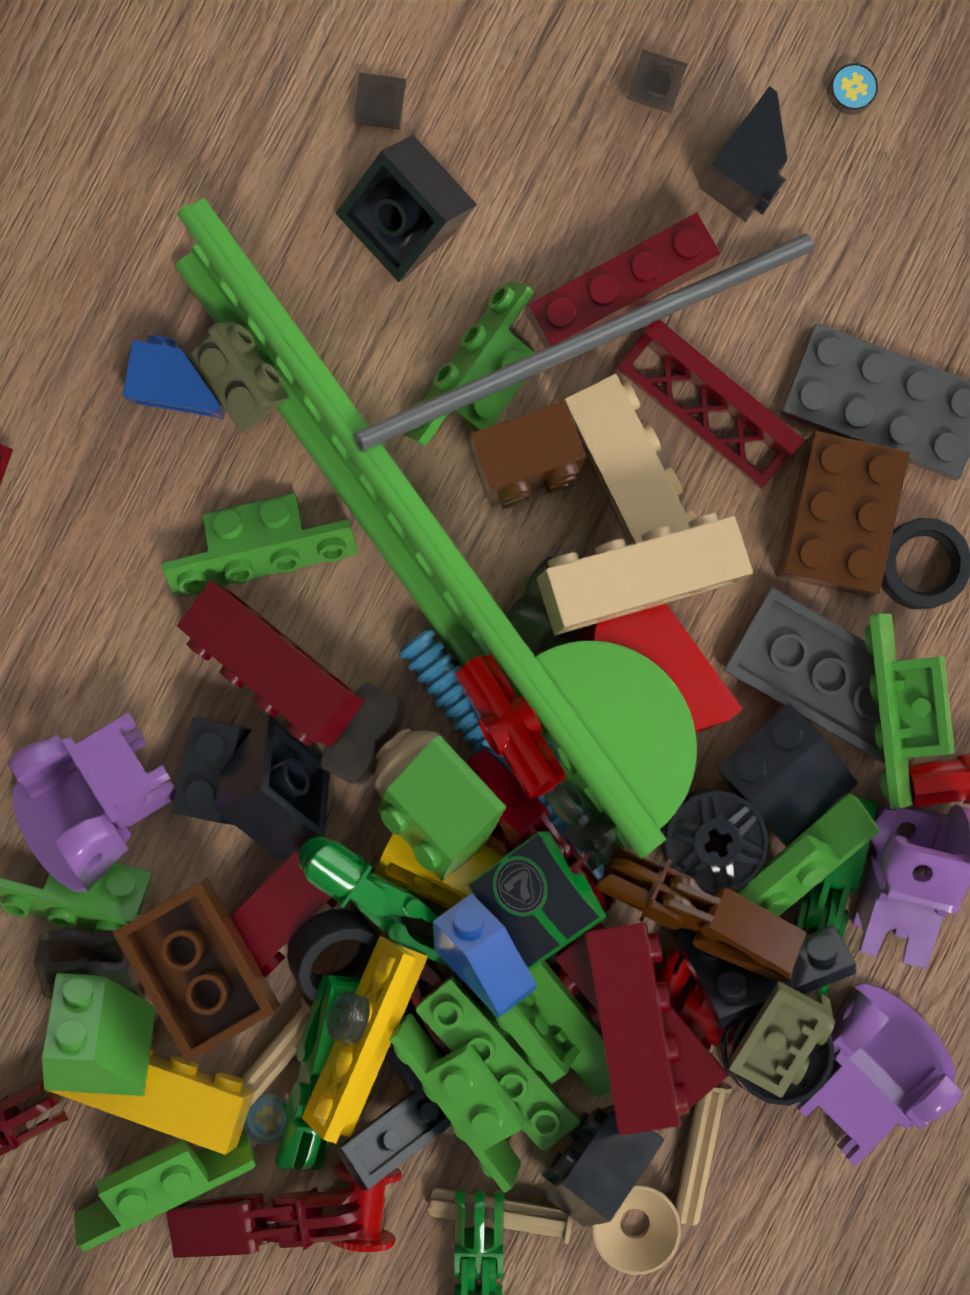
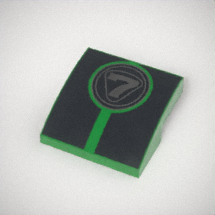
(538, 899)

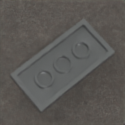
(882, 400)
(812, 666)

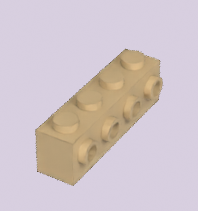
(627, 459)
(643, 574)

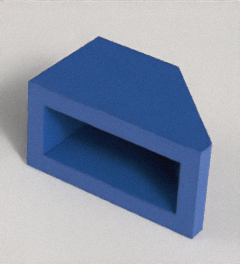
(166, 379)
(482, 955)

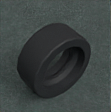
(960, 564)
(321, 932)

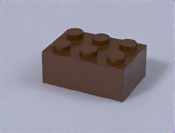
(528, 455)
(843, 514)
(197, 970)

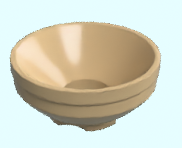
(398, 754)
(646, 1251)

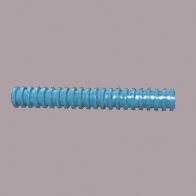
(439, 675)

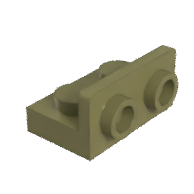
(238, 375)
(782, 1038)

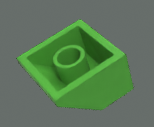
(441, 809)
(97, 1037)

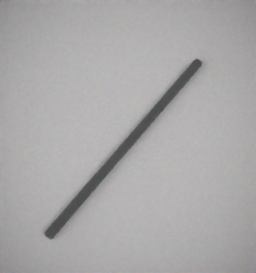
(580, 343)

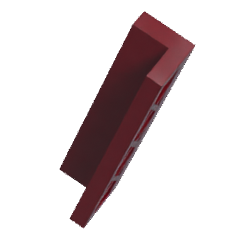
(719, 388)

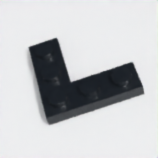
(740, 993)
(398, 1130)

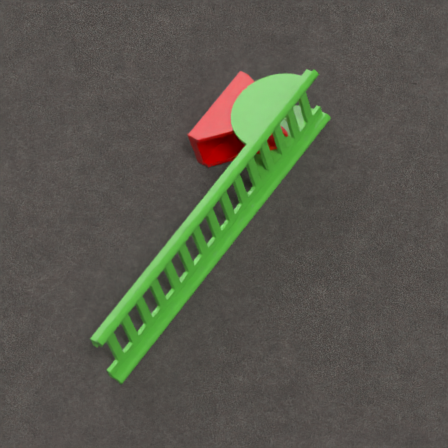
(611, 703)

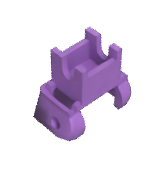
(82, 799)
(908, 900)
(883, 1071)

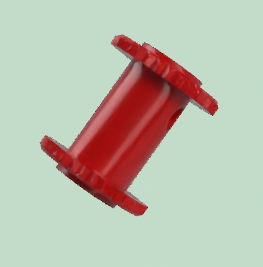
(372, 1205)

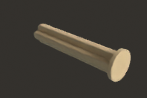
(278, 1052)
(699, 1154)
(517, 1214)

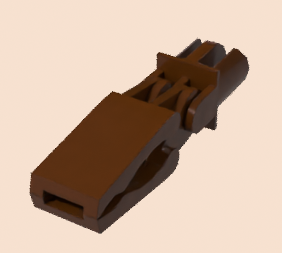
(723, 923)

